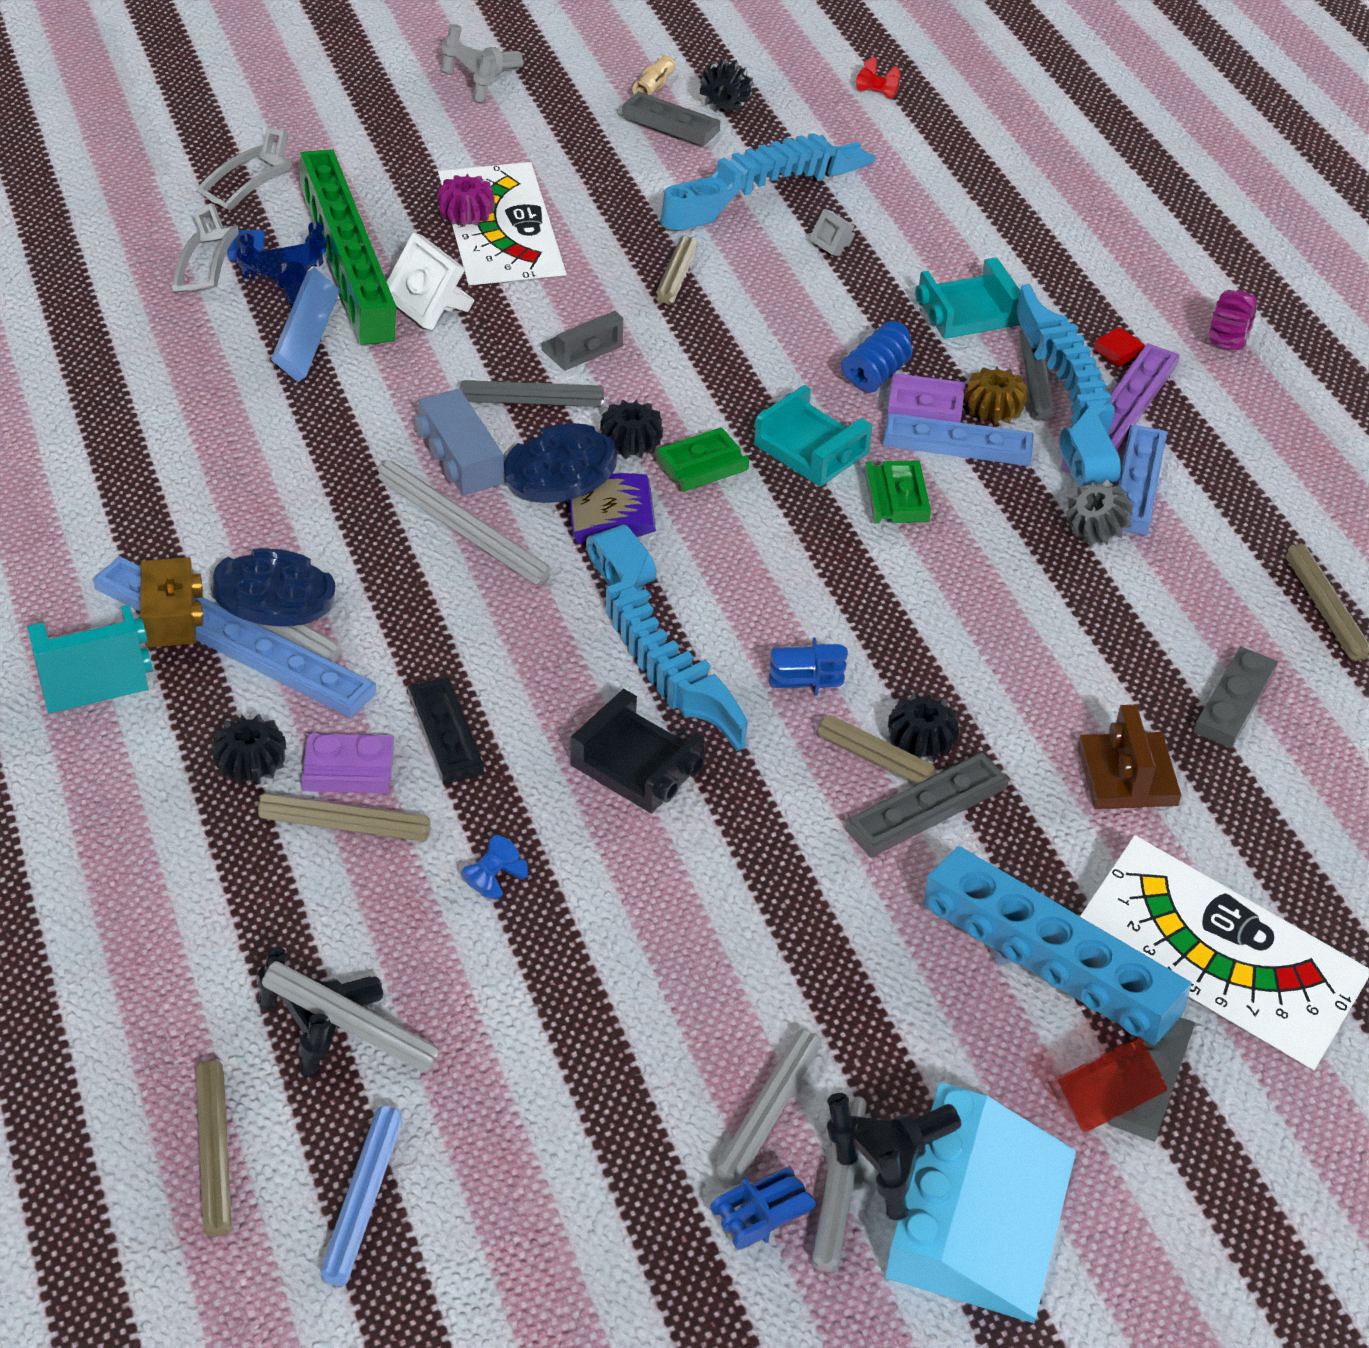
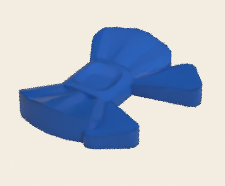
(500, 855)

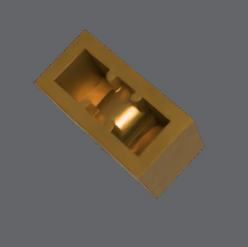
(170, 601)

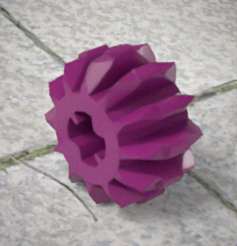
(465, 200)
(1233, 319)

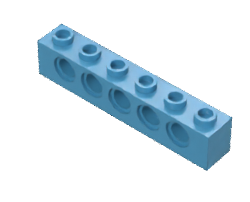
(1057, 945)

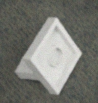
(426, 282)

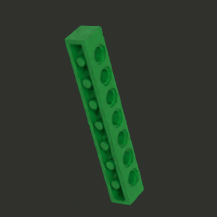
(348, 248)

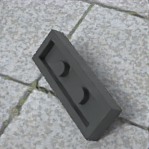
(671, 118)
(1235, 697)
(1168, 1057)

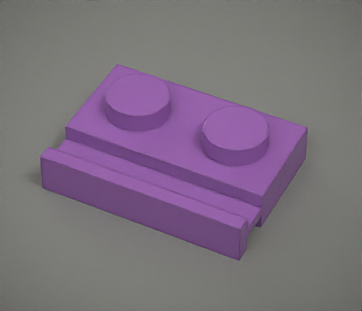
(926, 397)
(348, 763)

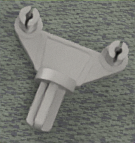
(483, 64)

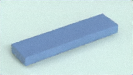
(305, 325)
(958, 439)
(1141, 473)

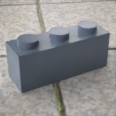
(460, 442)

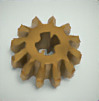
(996, 395)

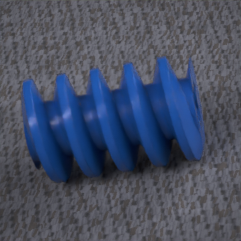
(878, 357)

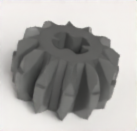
(1099, 512)

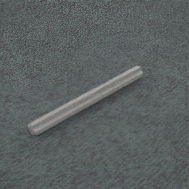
(464, 522)

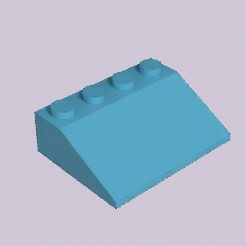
(983, 1209)

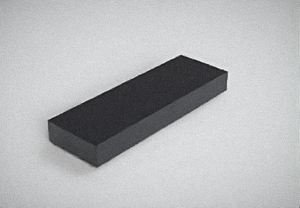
(445, 730)

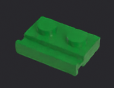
(702, 459)
(898, 491)

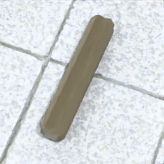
(676, 270)
(875, 750)

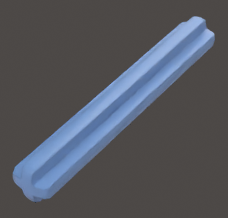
(361, 1197)

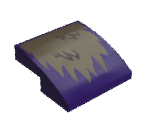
(618, 501)

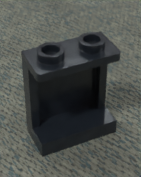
(635, 754)

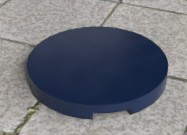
(560, 463)
(273, 588)

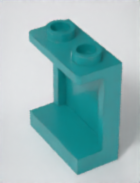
(970, 303)
(809, 438)
(91, 663)

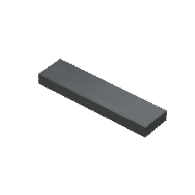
(926, 804)

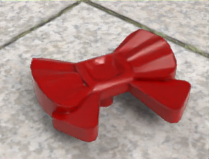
(869, 80)

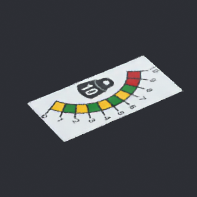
(518, 234)
(1232, 951)

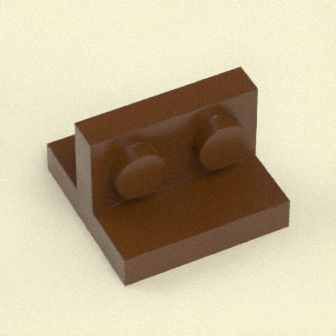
(1128, 765)

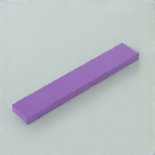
(1138, 390)

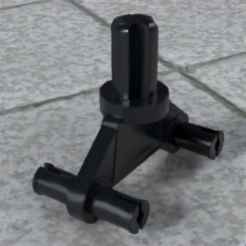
(316, 1029)
(888, 1145)

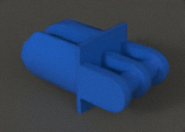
(808, 666)
(765, 1204)

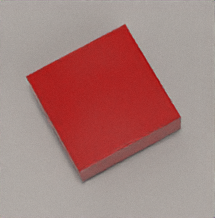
(1118, 346)

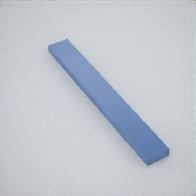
(254, 646)

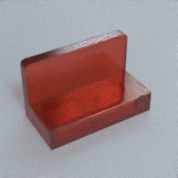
(1110, 1084)

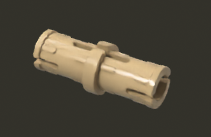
(655, 75)

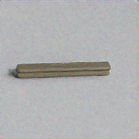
(1328, 602)
(344, 817)
(213, 1149)

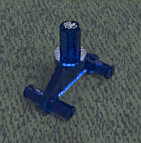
(284, 264)

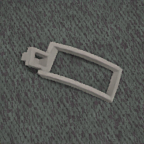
(278, 161)
(218, 232)

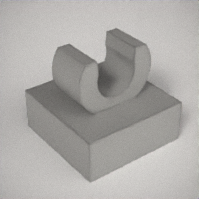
(832, 233)

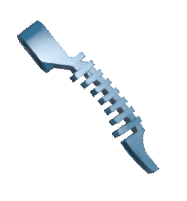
(703, 199)
(1085, 444)
(626, 569)

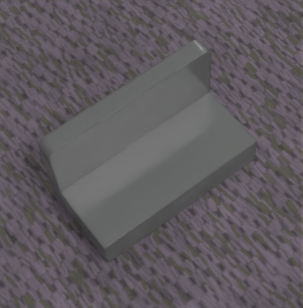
(586, 341)

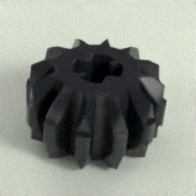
(726, 85)
(633, 428)
(923, 726)
(249, 749)

